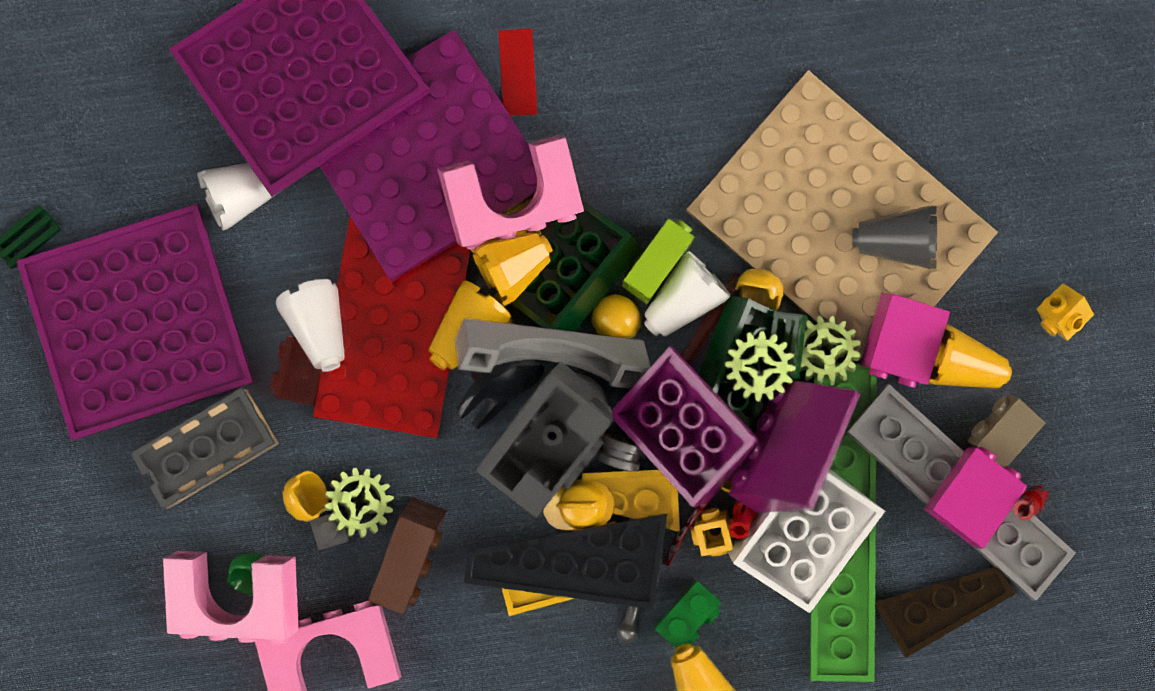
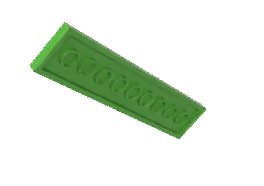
(845, 615)

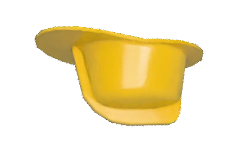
(580, 506)

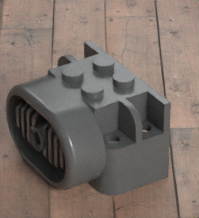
(549, 439)

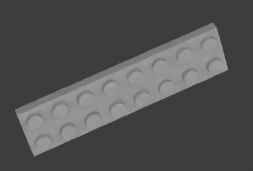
(921, 461)

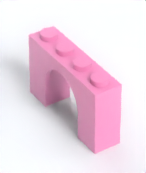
(554, 198)
(195, 613)
(363, 628)

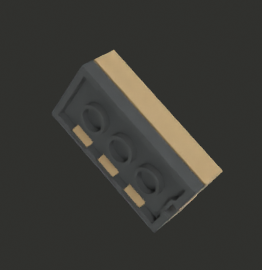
(205, 448)

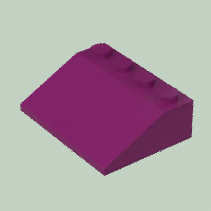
(684, 428)
(794, 447)

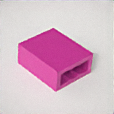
(904, 339)
(976, 496)

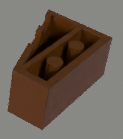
(408, 556)

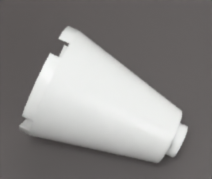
(232, 193)
(684, 296)
(315, 321)

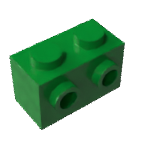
(687, 615)

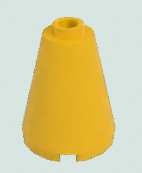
(465, 305)
(968, 363)
(696, 671)

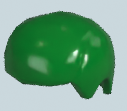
(240, 572)

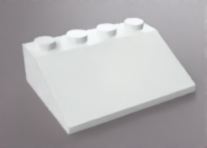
(807, 549)

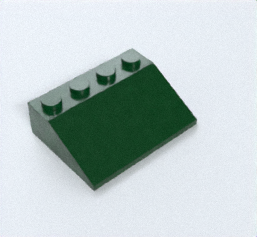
(583, 266)
(738, 319)

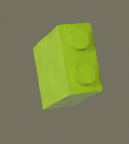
(658, 260)

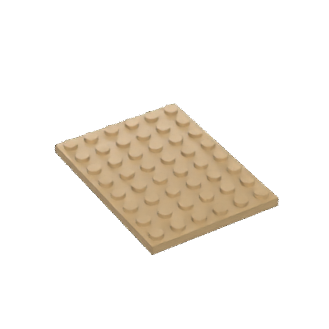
(803, 188)

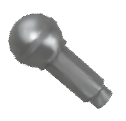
(628, 630)

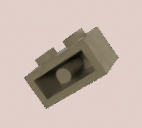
(1006, 429)

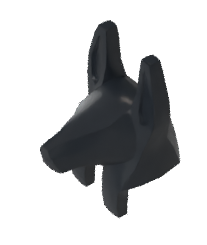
(498, 387)

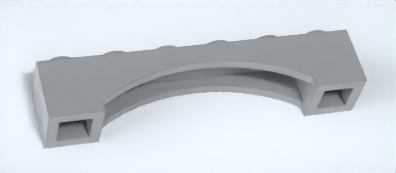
(487, 344)

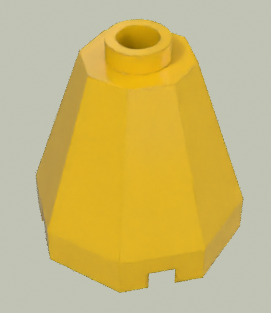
(512, 263)

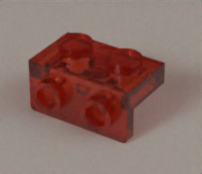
(297, 376)

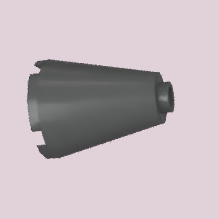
(900, 237)

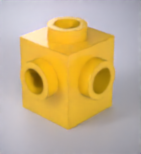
(1064, 312)
(710, 542)

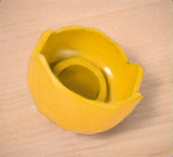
(761, 287)
(616, 317)
(305, 496)

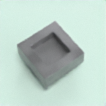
(326, 533)

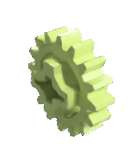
(838, 349)
(759, 381)
(372, 505)

